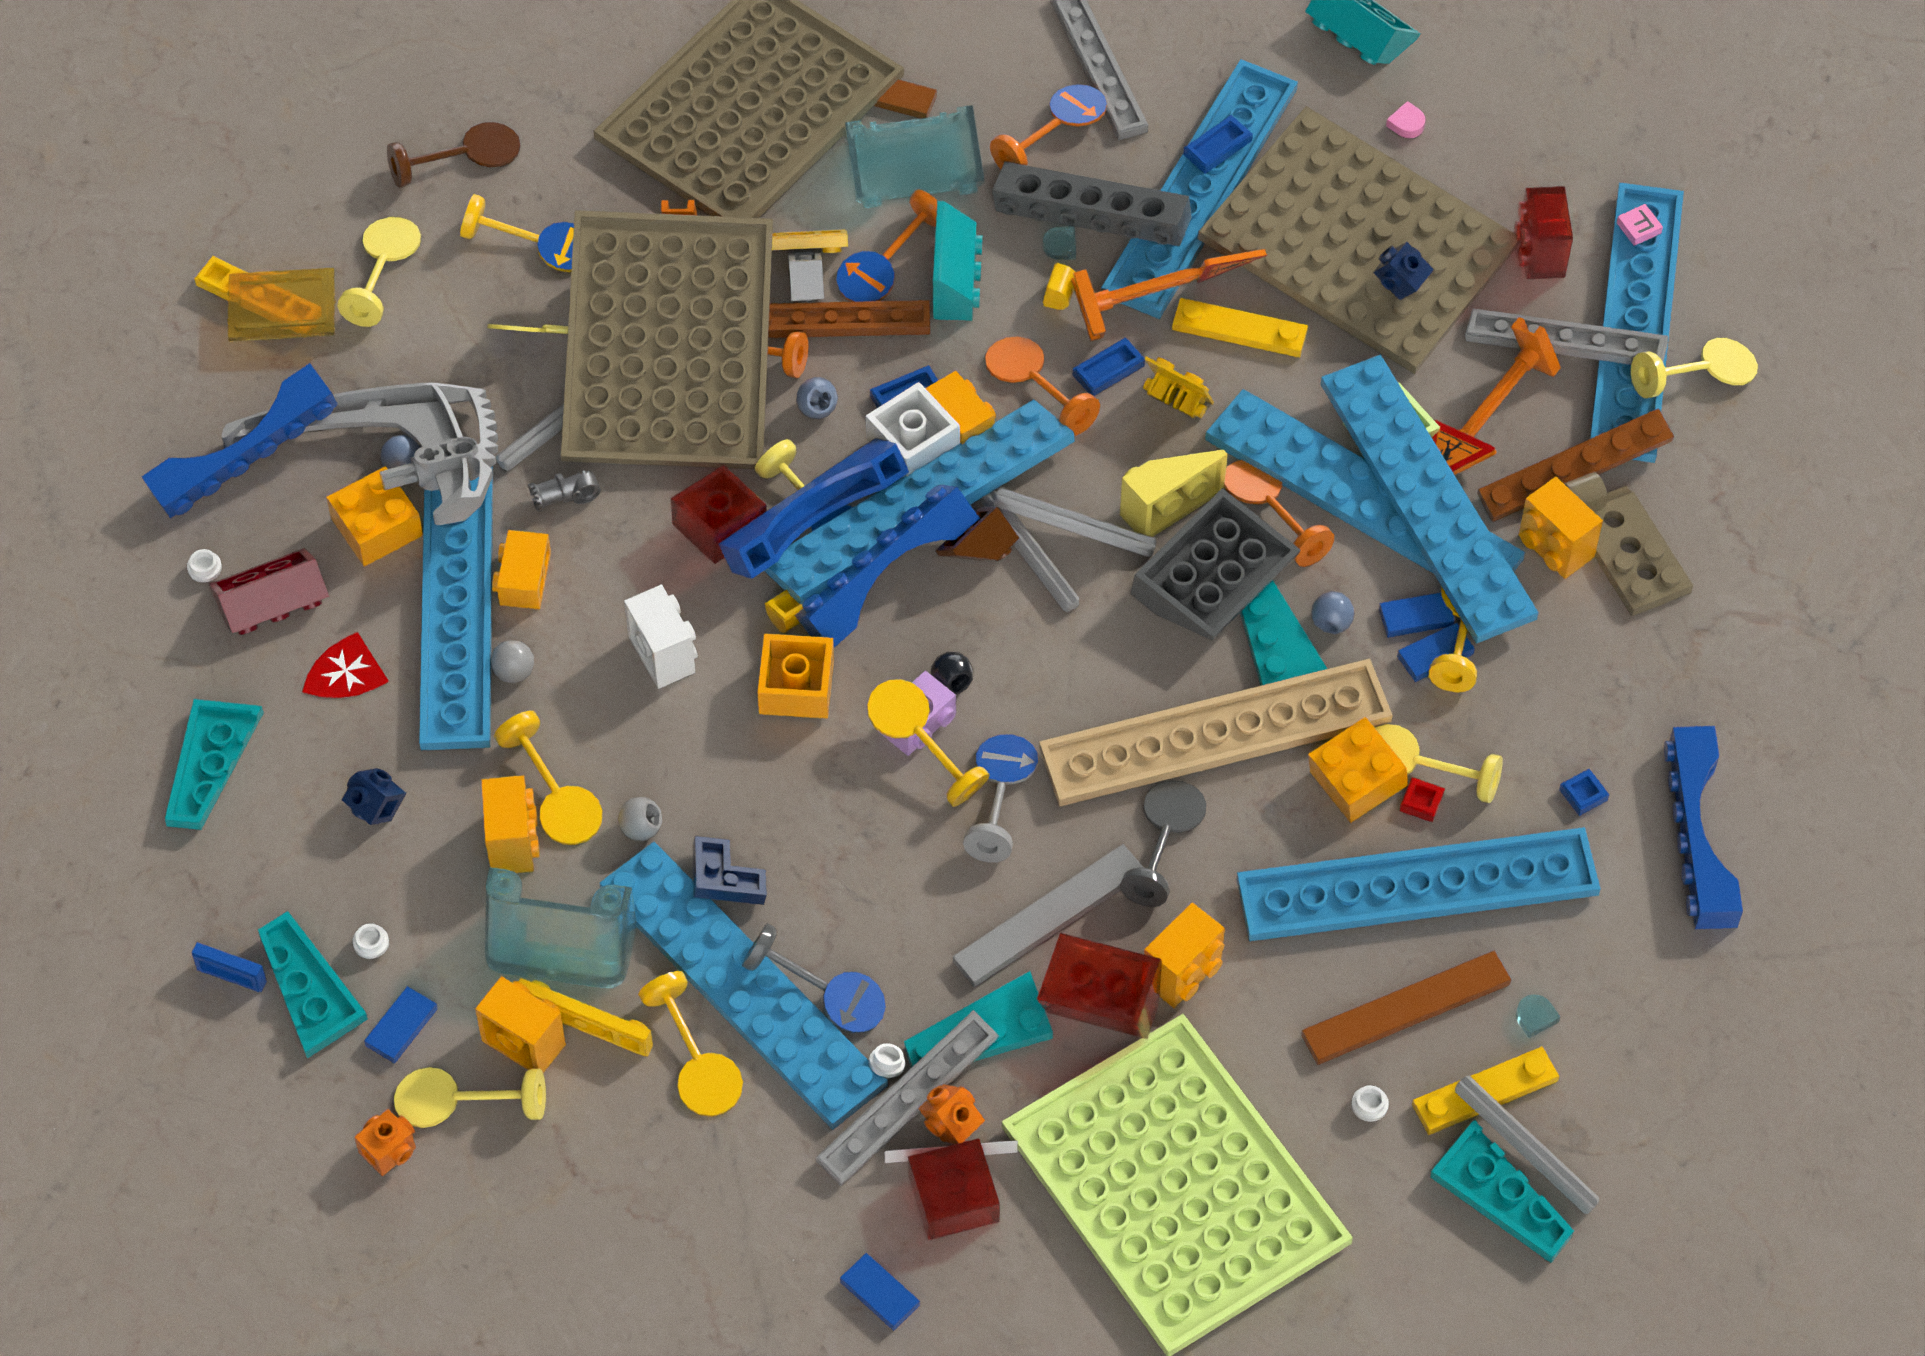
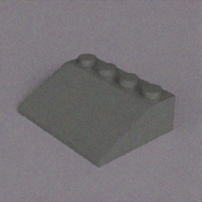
(1213, 567)

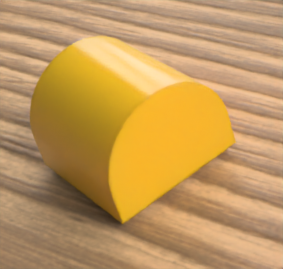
(1059, 287)
(783, 611)

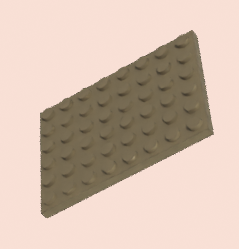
(748, 105)
(1326, 215)
(667, 340)

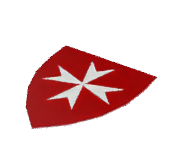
(345, 670)

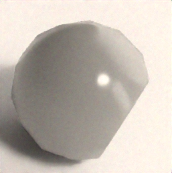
(512, 661)
(640, 818)

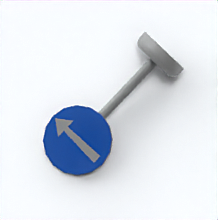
(1009, 762)

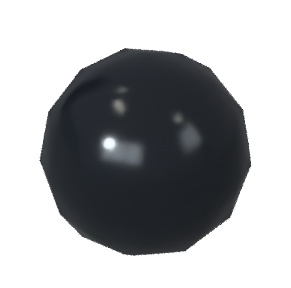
(953, 671)

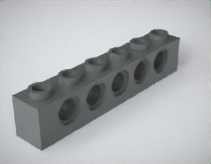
(1092, 203)

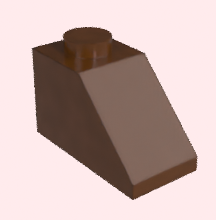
(985, 540)

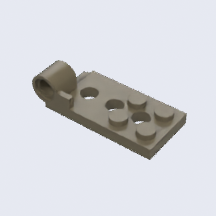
(1636, 529)

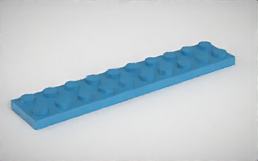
(1257, 101)
(1637, 300)
(974, 467)
(1319, 472)
(1429, 499)
(456, 628)
(1417, 884)
(757, 1003)

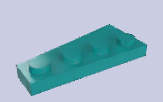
(1277, 639)
(208, 756)
(310, 987)
(1008, 1010)
(1490, 1184)

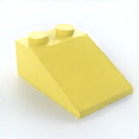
(1170, 489)

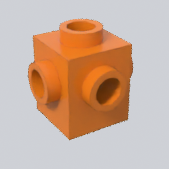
(951, 1113)
(386, 1141)

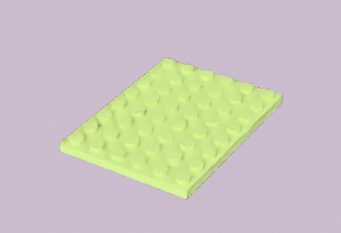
(1176, 1184)

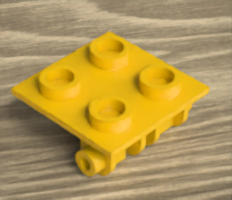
(1168, 382)

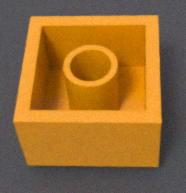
(374, 518)
(1560, 528)
(796, 676)
(1358, 769)
(510, 823)
(1189, 952)
(520, 1025)

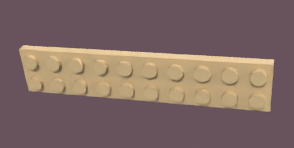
(1213, 732)

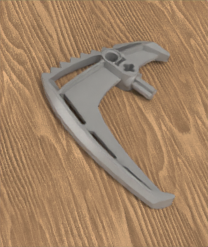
(424, 413)

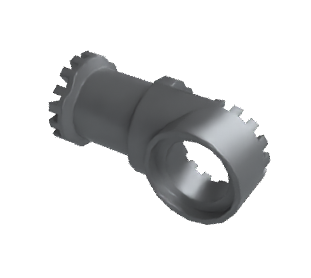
(565, 489)

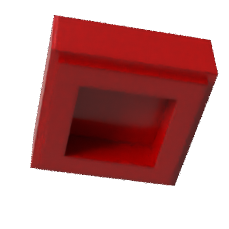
(1422, 799)

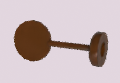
(485, 144)

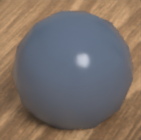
(817, 398)
(398, 451)
(1333, 612)

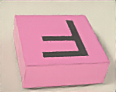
(1639, 224)

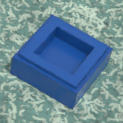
(1584, 792)

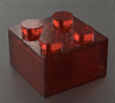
(1544, 232)
(715, 510)
(953, 1189)

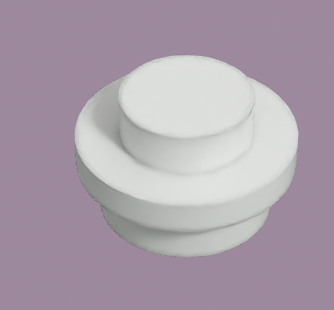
(204, 566)
(370, 941)
(887, 1061)
(1370, 1103)

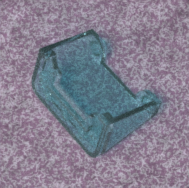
(912, 155)
(556, 938)

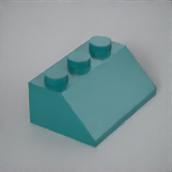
(1365, 26)
(955, 265)

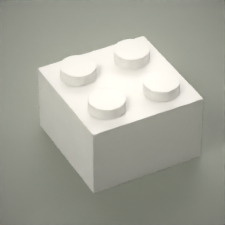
(916, 425)
(661, 635)

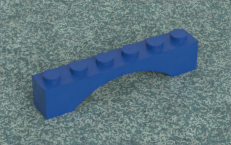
(185, 480)
(770, 534)
(838, 607)
(1712, 888)

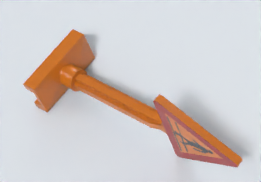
(1094, 303)
(1460, 446)

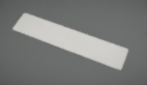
(988, 1149)

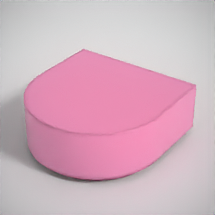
(1407, 121)

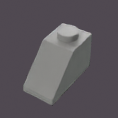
(806, 276)

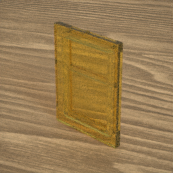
(281, 304)

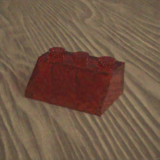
(1102, 985)

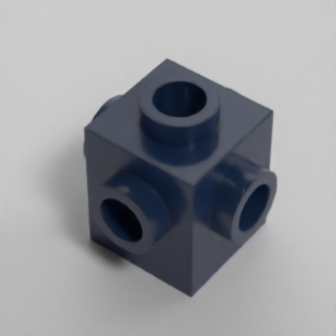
(1402, 270)
(373, 796)

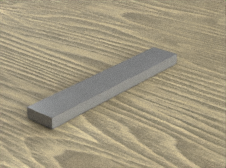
(1101, 67)
(1566, 337)
(1045, 917)
(903, 1099)

